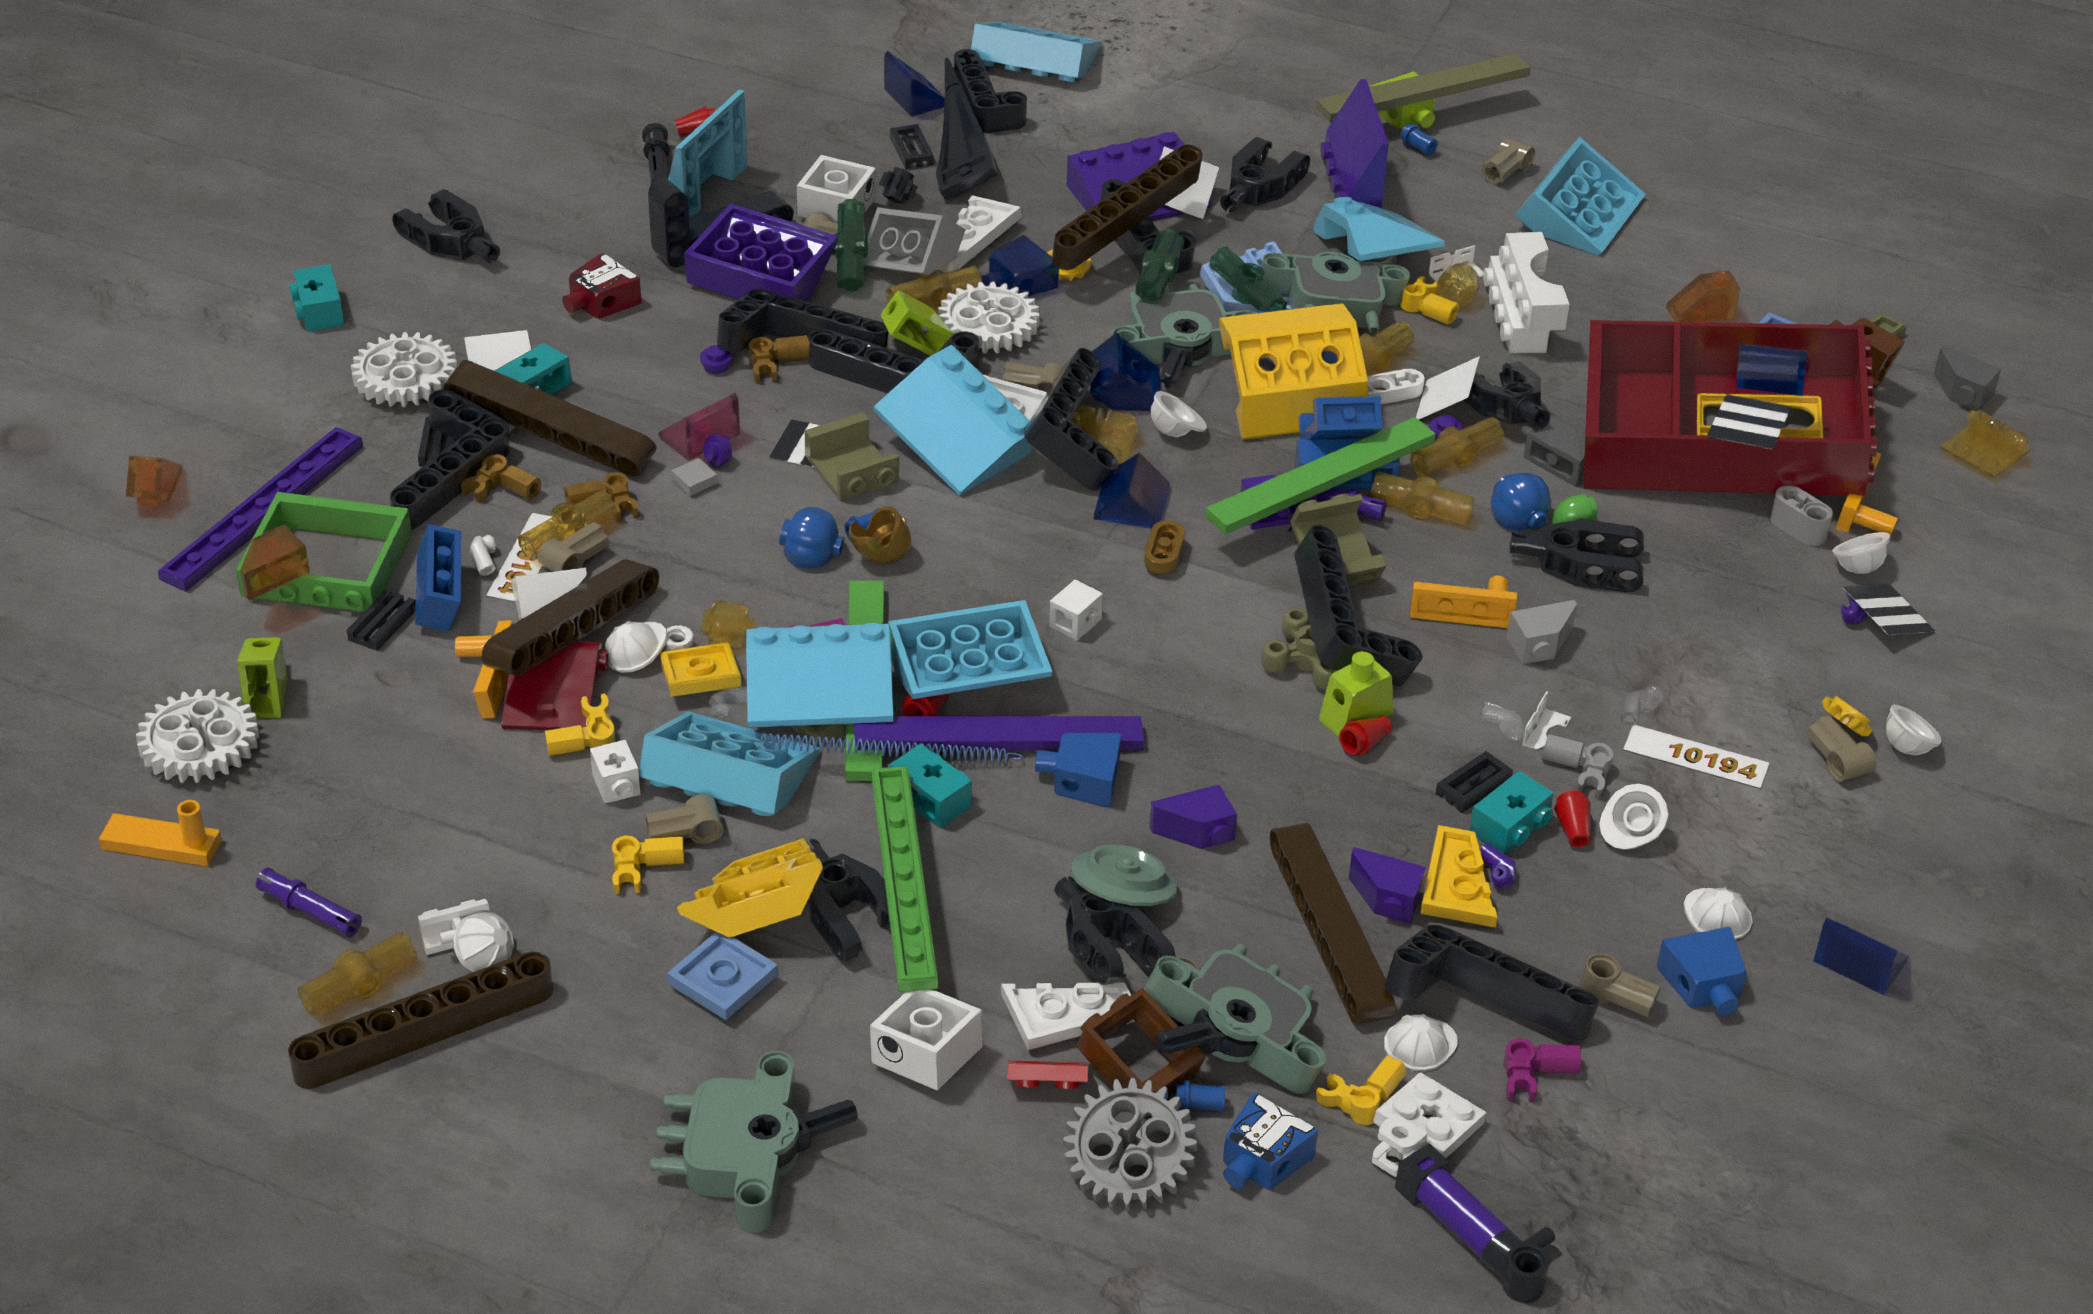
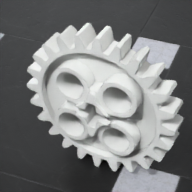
(993, 314)
(402, 368)
(175, 748)

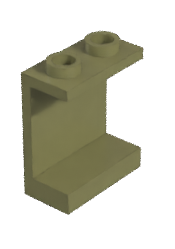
(848, 458)
(1341, 517)

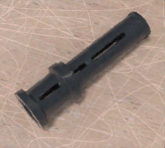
(656, 150)

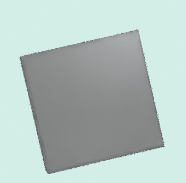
(694, 476)

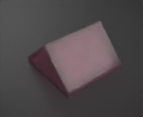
(692, 431)

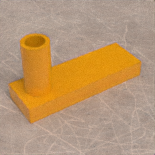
(1865, 516)
(1464, 604)
(490, 682)
(164, 840)

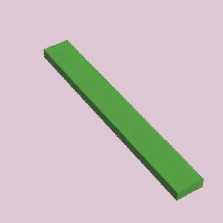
(1319, 475)
(865, 607)
(904, 880)

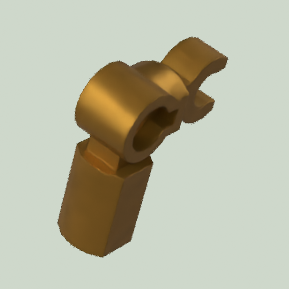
(764, 352)
(497, 473)
(614, 484)

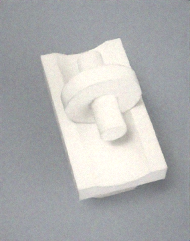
(439, 926)

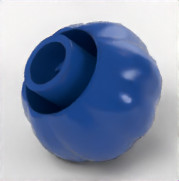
(1521, 501)
(811, 538)

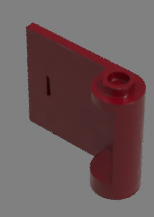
(553, 690)

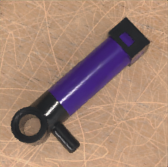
(1518, 1263)

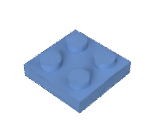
(722, 974)

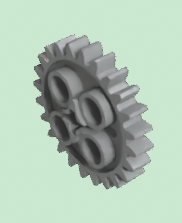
(1098, 1127)

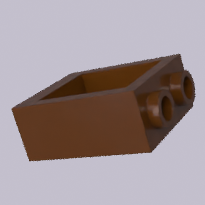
(1151, 1019)

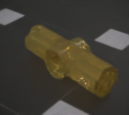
(934, 287)
(1381, 348)
(1457, 446)
(1422, 498)
(567, 520)
(357, 974)

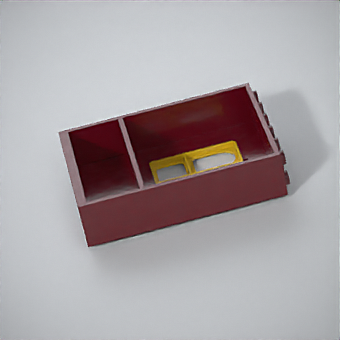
(1659, 376)

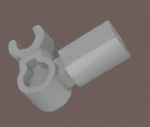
(1594, 759)

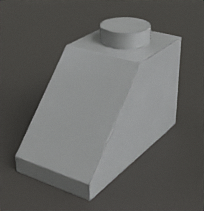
(1541, 630)

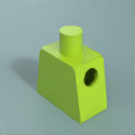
(1414, 113)
(905, 321)
(262, 664)
(1357, 693)

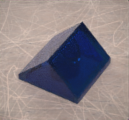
(910, 87)
(1772, 370)
(1133, 494)
(1858, 956)

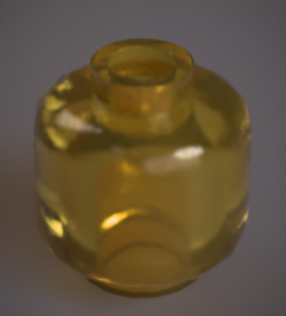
(1458, 284)
(726, 623)

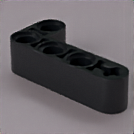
(993, 110)
(1144, 234)

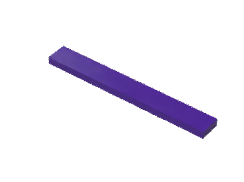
(244, 520)
(996, 731)

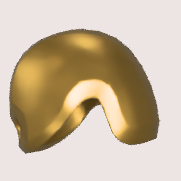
(885, 537)

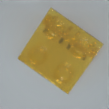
(1114, 432)
(1987, 444)

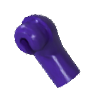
(1854, 613)
(1502, 866)

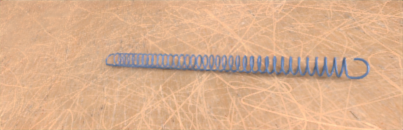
(877, 747)

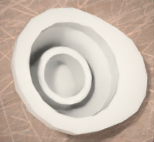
(1174, 416)
(1863, 553)
(635, 645)
(1910, 732)
(1633, 817)
(1717, 909)
(482, 941)
(1420, 1042)

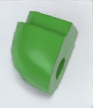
(1575, 508)

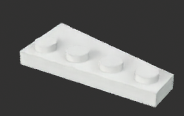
(983, 224)

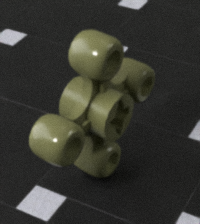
(1302, 651)

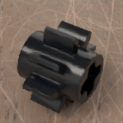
(898, 185)

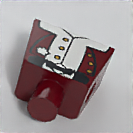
(602, 288)

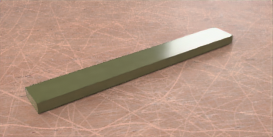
(1434, 84)

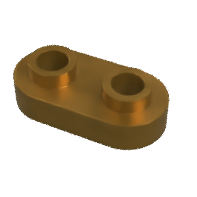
(1164, 547)

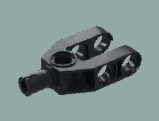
(1256, 186)
(457, 239)
(1513, 402)
(1568, 553)
(838, 885)
(1095, 920)

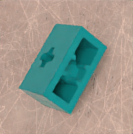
(316, 297)
(540, 367)
(936, 786)
(1512, 812)

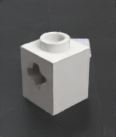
(1075, 610)
(615, 780)

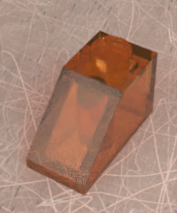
(1706, 299)
(151, 479)
(273, 561)

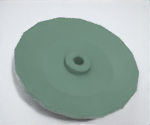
(1124, 875)

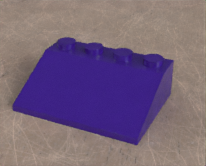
(1357, 149)
(1122, 162)
(758, 251)

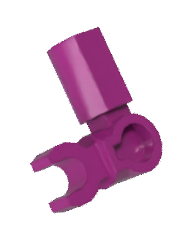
(1523, 1058)

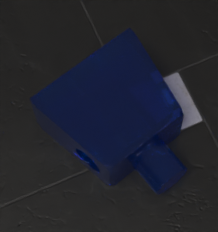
(1022, 266)

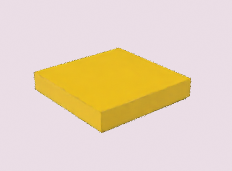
(700, 669)

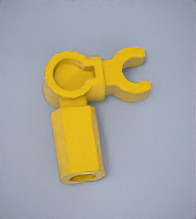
(1424, 298)
(575, 738)
(630, 853)
(1363, 1100)

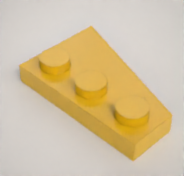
(1457, 880)

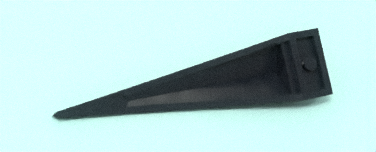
(964, 151)

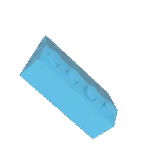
(1034, 49)
(1581, 200)
(956, 420)
(967, 649)
(819, 675)
(719, 761)

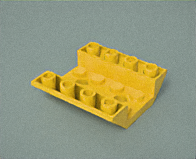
(1294, 342)

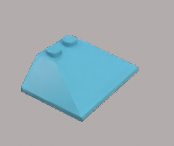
(712, 148)
(1372, 230)

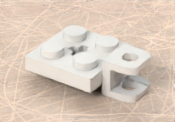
(1407, 1130)

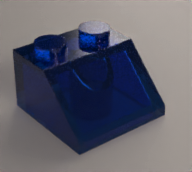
(1125, 377)

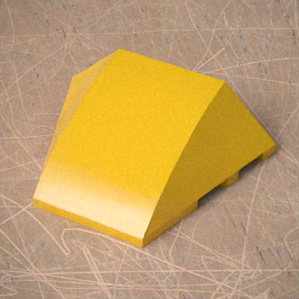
(756, 890)

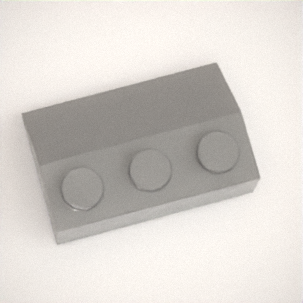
(912, 241)

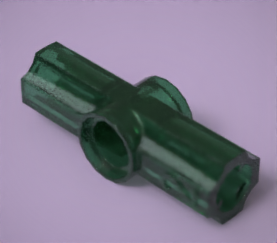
(851, 245)
(1159, 266)
(1246, 281)

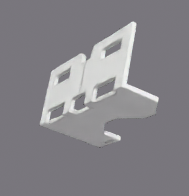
(1451, 260)
(1546, 721)

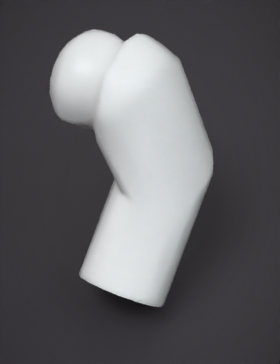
(480, 554)

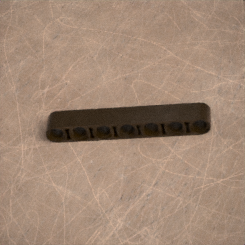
(1126, 207)
(553, 418)
(570, 617)
(1331, 924)
(420, 1020)

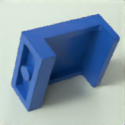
(1342, 418)

